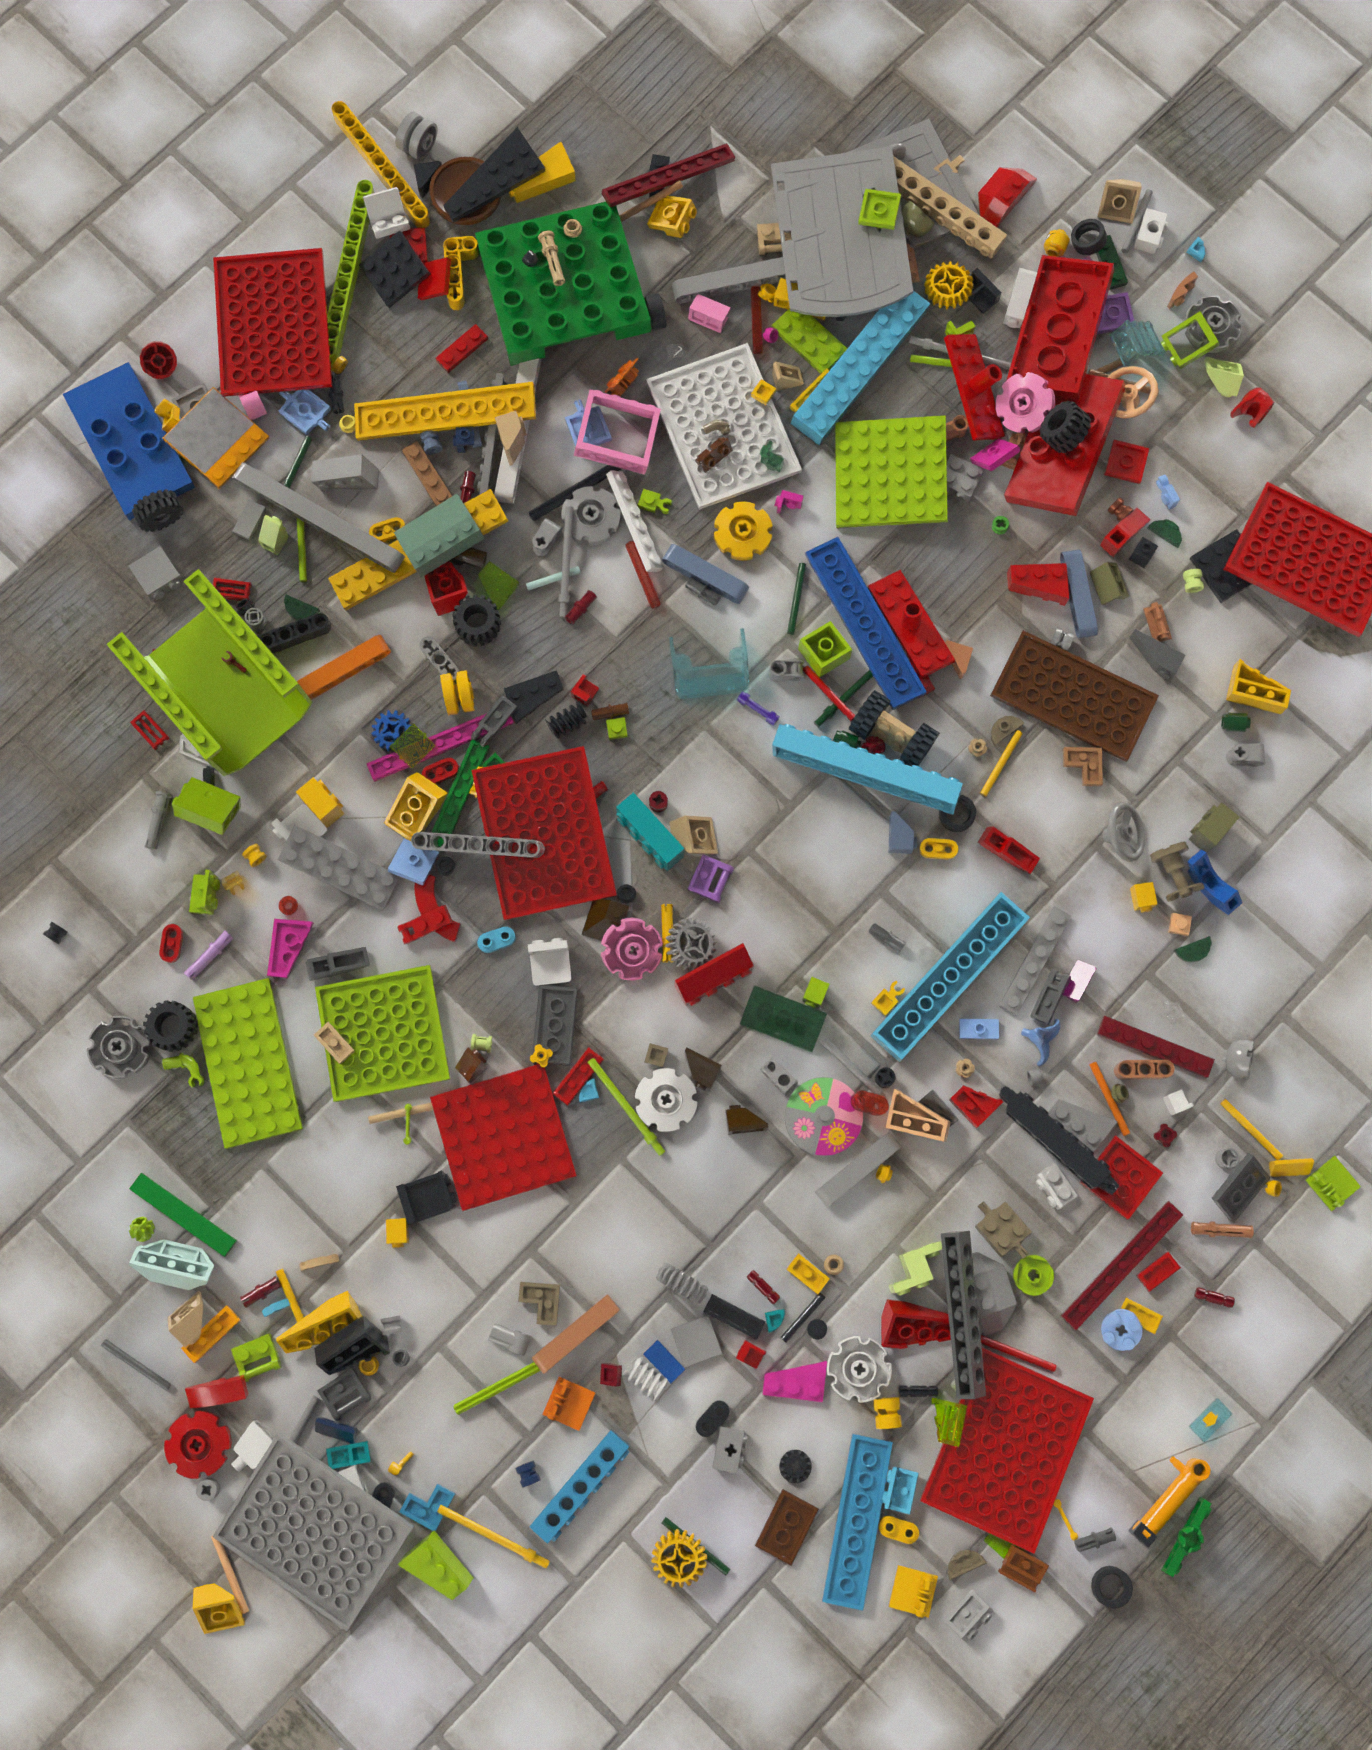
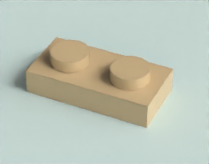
(334, 1043)

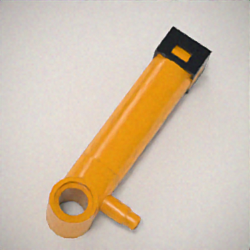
(1170, 1500)

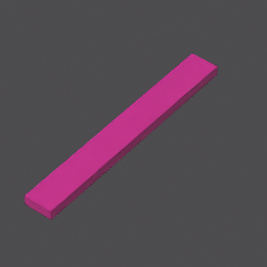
(444, 742)

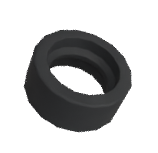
(1083, 227)
(656, 311)
(964, 826)
(1128, 1587)

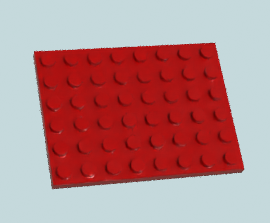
(272, 322)
(1307, 558)
(553, 803)
(1009, 1453)

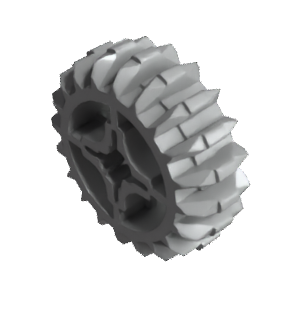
(679, 933)
(682, 1283)

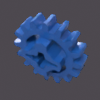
(385, 734)

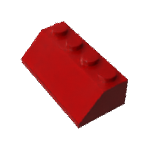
(714, 974)

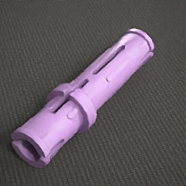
(214, 949)

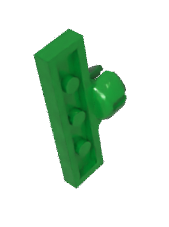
(1188, 1538)

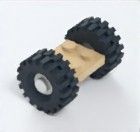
(897, 735)

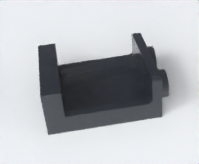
(426, 1197)

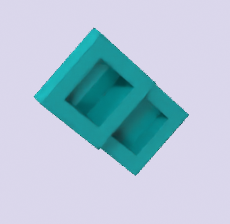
(348, 1455)

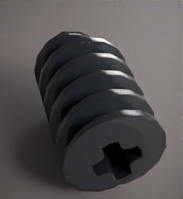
(567, 720)

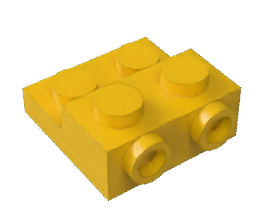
(672, 216)

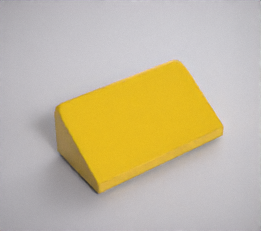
(1291, 1167)

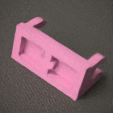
(708, 313)

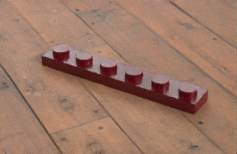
(1155, 1046)

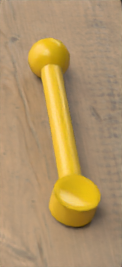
(1073, 1535)

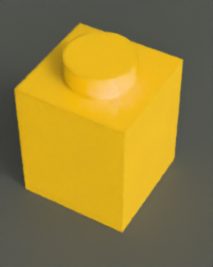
(1143, 897)
(397, 1232)

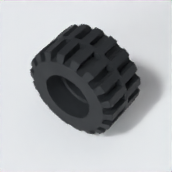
(1065, 427)
(470, 607)
(155, 1021)

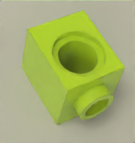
(815, 992)

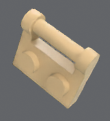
(770, 234)

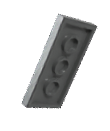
(556, 1022)

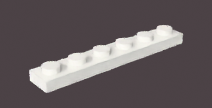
(634, 521)

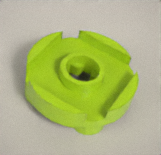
(1040, 1284)

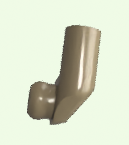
(717, 425)

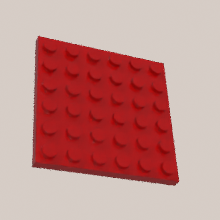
(502, 1137)

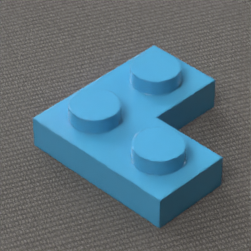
(426, 1512)

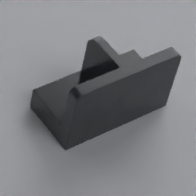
(984, 292)

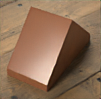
(962, 657)

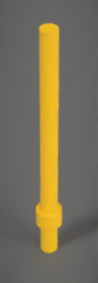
(528, 1554)

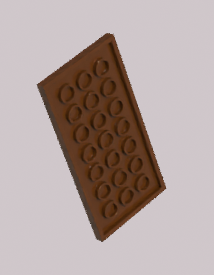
(1074, 695)

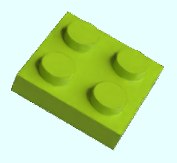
(879, 209)

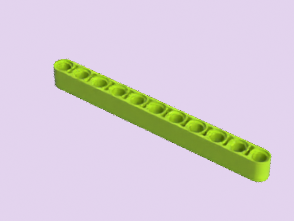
(348, 264)

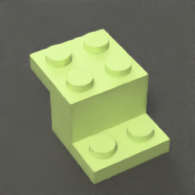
(916, 1268)

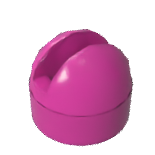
(770, 332)

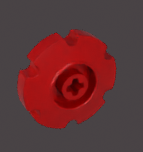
(194, 1460)

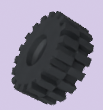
(157, 510)

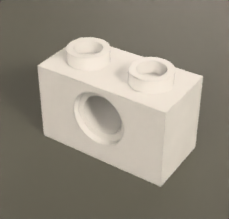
(1155, 222)

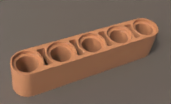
(575, 1334)

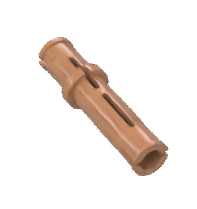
(1213, 1229)

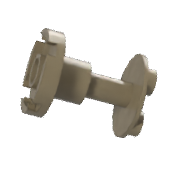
(1174, 864)

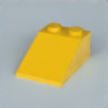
(415, 806)

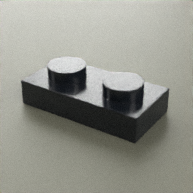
(938, 1106)

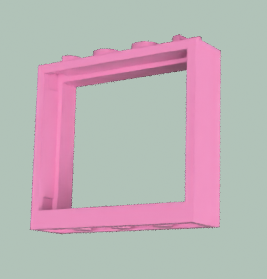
(610, 456)

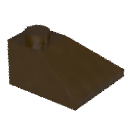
(602, 916)
(702, 1069)
(743, 1121)

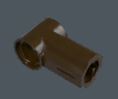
(471, 557)

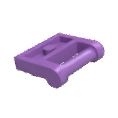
(704, 876)

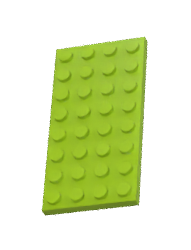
(247, 1063)

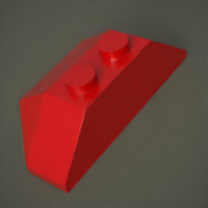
(1003, 193)

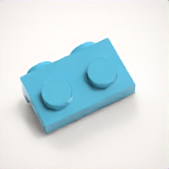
(901, 1490)

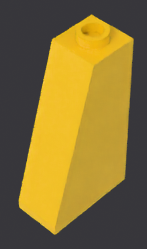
(557, 174)

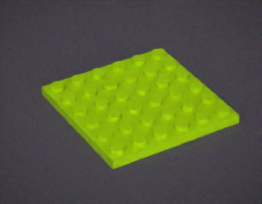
(891, 472)
(391, 1027)

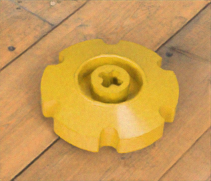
(739, 518)

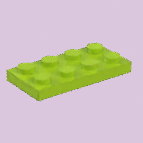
(809, 339)

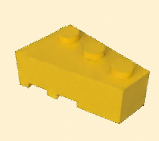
(1256, 690)

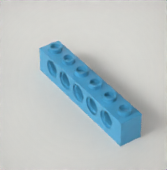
(541, 1524)

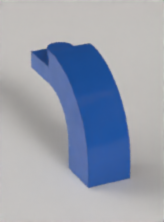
(1216, 890)

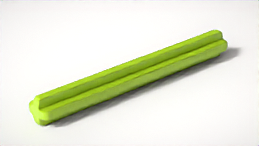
(496, 1388)

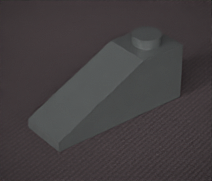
(1159, 656)

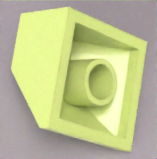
(1225, 375)

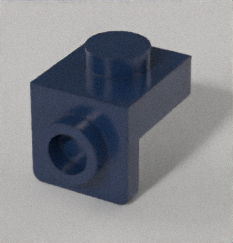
(463, 437)

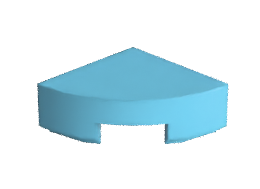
(1197, 249)
(588, 1091)
(275, 1307)

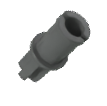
(702, 591)
(887, 937)
(1095, 1540)

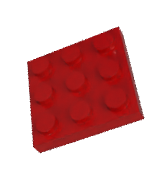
(1131, 1172)

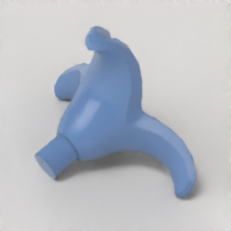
(1041, 1038)

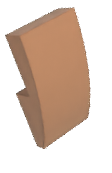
(1181, 291)

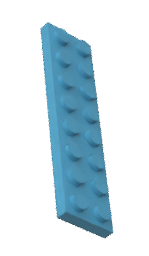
(857, 1522)

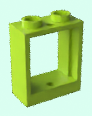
(1213, 342)

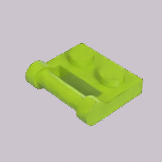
(254, 1351)

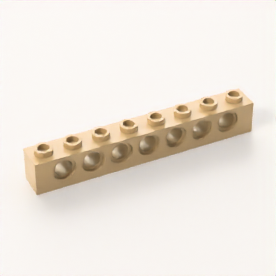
(951, 208)

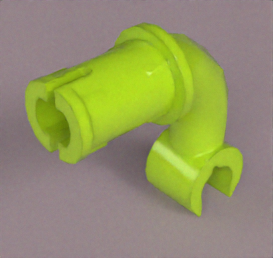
(185, 1061)

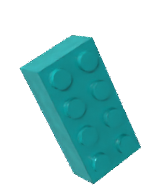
(650, 832)

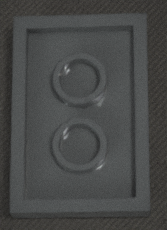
(1241, 1187)

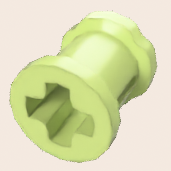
(481, 1043)

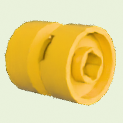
(887, 1413)

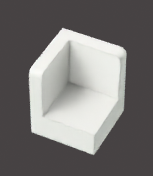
(1176, 1102)

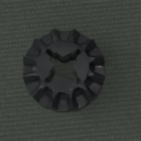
(786, 1471)

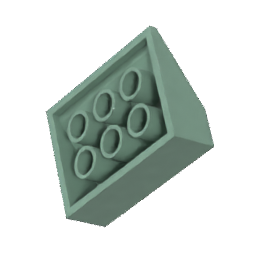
(439, 535)

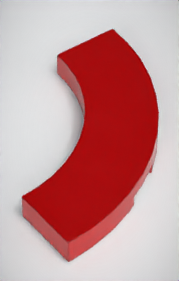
(427, 902)

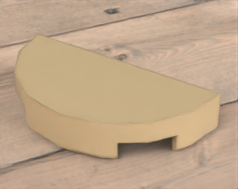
(320, 1261)

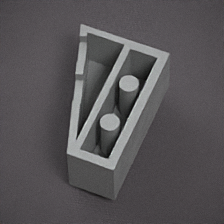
(345, 473)

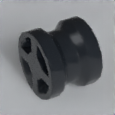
(55, 932)
(888, 1077)

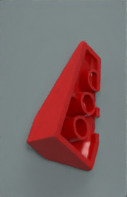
(445, 588)
(912, 1324)

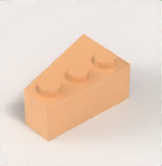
(914, 1118)

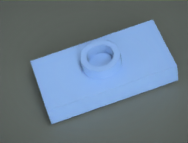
(978, 1028)

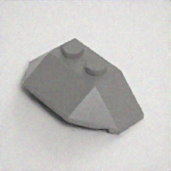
(993, 1293)

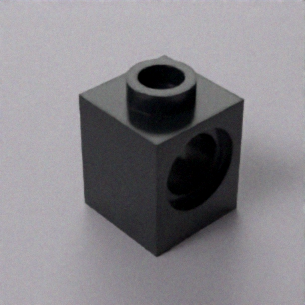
(1143, 552)

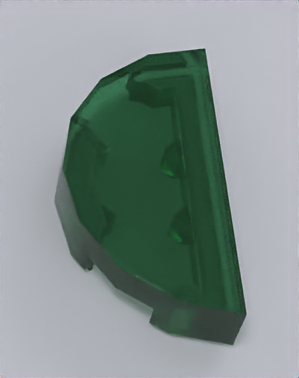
(1167, 530)
(298, 609)
(1194, 951)

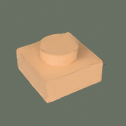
(1180, 924)

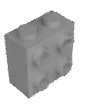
(156, 574)

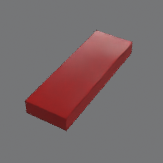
(577, 1077)

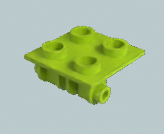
(1333, 1183)

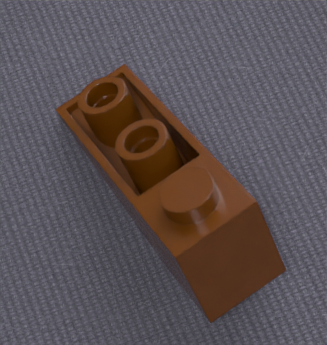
(471, 1065)

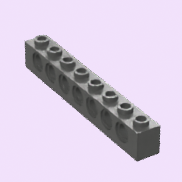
(963, 1315)

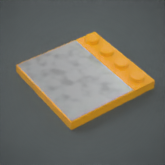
(216, 437)

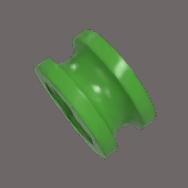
(1001, 530)

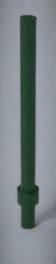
(831, 710)

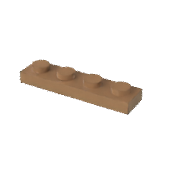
(426, 473)

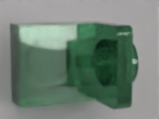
(770, 459)

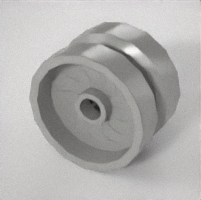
(416, 135)

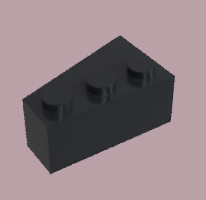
(350, 1345)

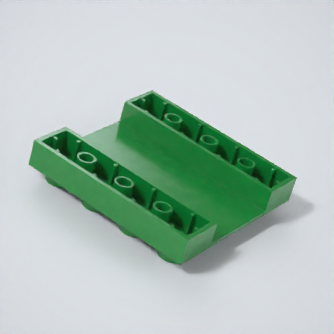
(598, 289)

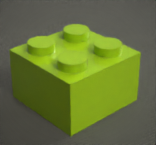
(825, 649)

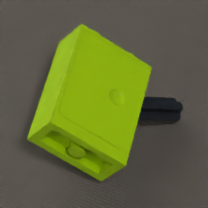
(206, 804)

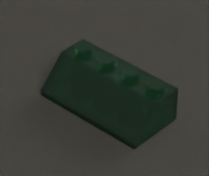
(783, 1018)

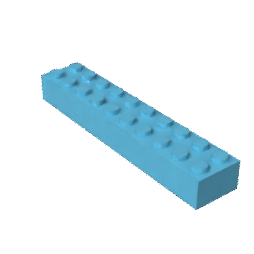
(858, 367)
(866, 768)
(949, 977)

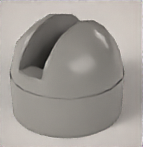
(1034, 1077)

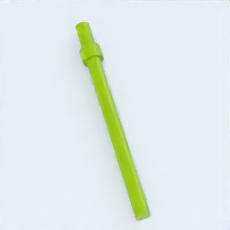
(650, 1137)

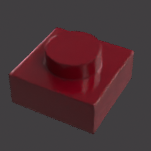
(611, 1374)

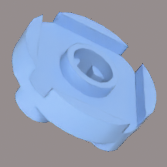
(1132, 1325)

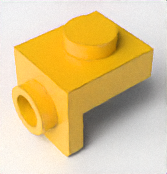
(169, 413)

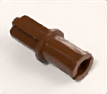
(610, 711)

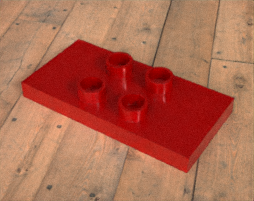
(1062, 322)
(1060, 480)

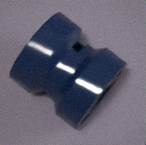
(527, 1474)

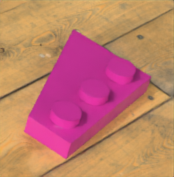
(286, 944)
(797, 1383)

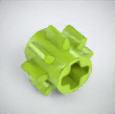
(141, 1229)

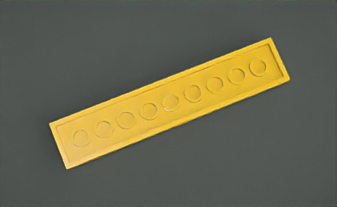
(443, 410)
(368, 578)

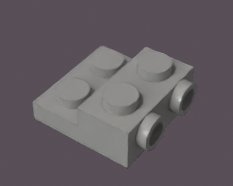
(962, 478)

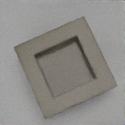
(656, 1055)

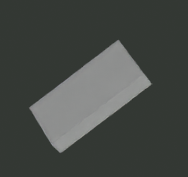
(249, 520)

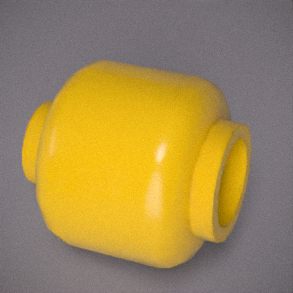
(1056, 243)

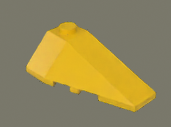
(320, 1324)

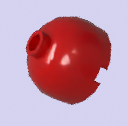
(158, 360)

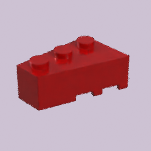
(1040, 580)

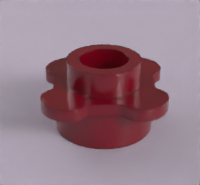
(1164, 1129)

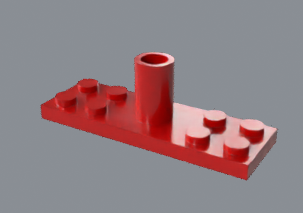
(975, 385)
(911, 624)

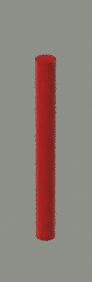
(829, 693)
(1018, 1353)

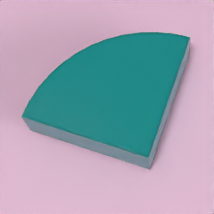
(774, 1319)

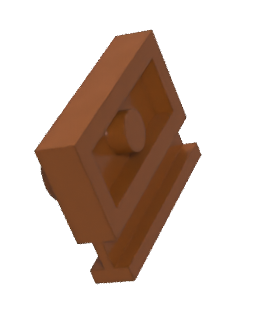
(1023, 1568)

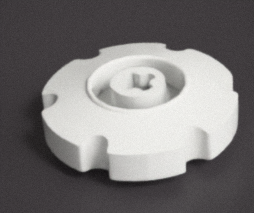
(661, 1085)
(867, 1383)

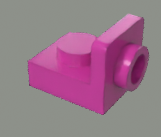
(789, 499)

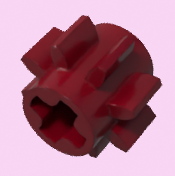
(874, 745)

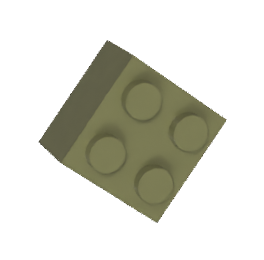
(1213, 827)

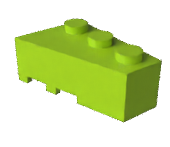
(437, 1566)

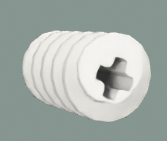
(645, 1377)

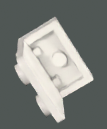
(301, 817)
(549, 962)

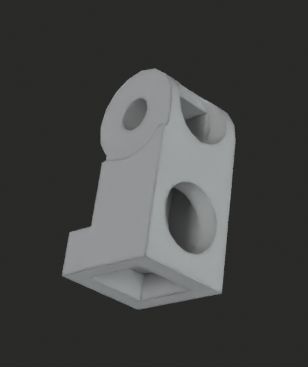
(779, 1076)

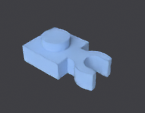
(1168, 495)

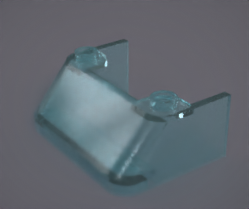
(710, 679)

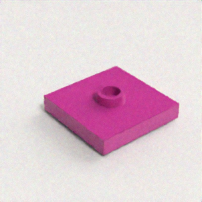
(995, 454)

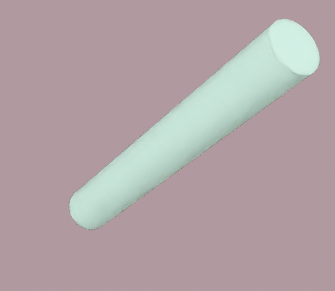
(550, 579)

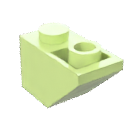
(272, 534)

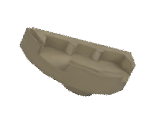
(1004, 727)
(964, 1562)

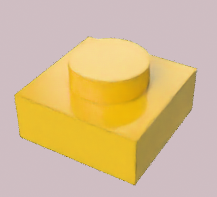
(763, 392)

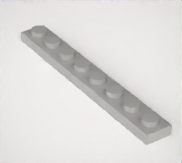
(488, 452)

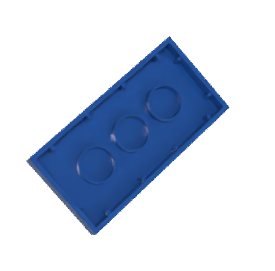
(127, 437)

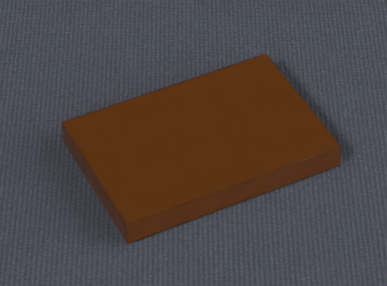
(786, 1527)

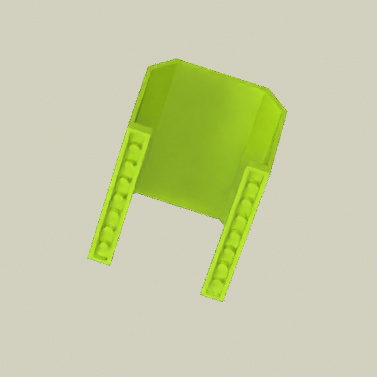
(215, 704)

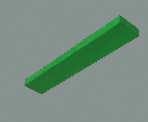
(460, 790)
(183, 1214)

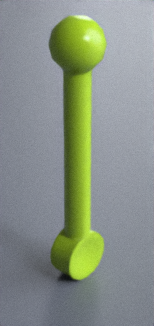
(407, 1140)

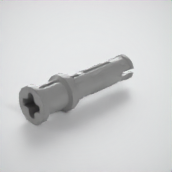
(159, 812)

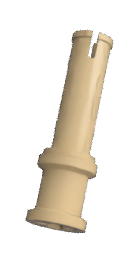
(550, 251)

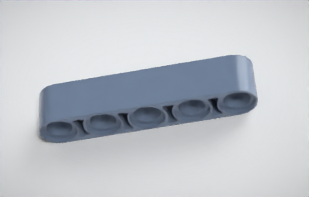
(705, 573)
(1079, 594)

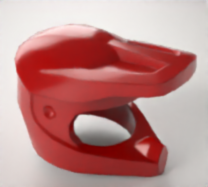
(1256, 404)

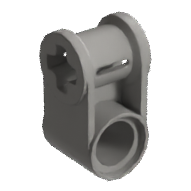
(547, 535)
(791, 670)
(1246, 755)

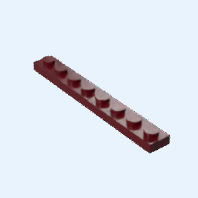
(668, 175)
(1121, 1265)

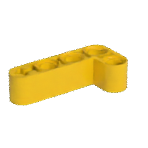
(458, 255)

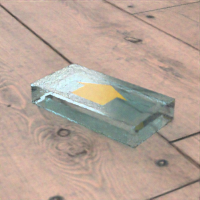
(1210, 1420)

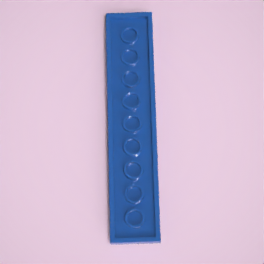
(865, 623)

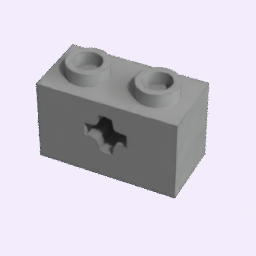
(731, 1462)

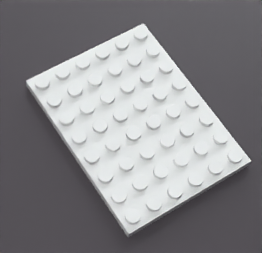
(722, 390)

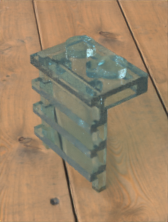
(1134, 340)

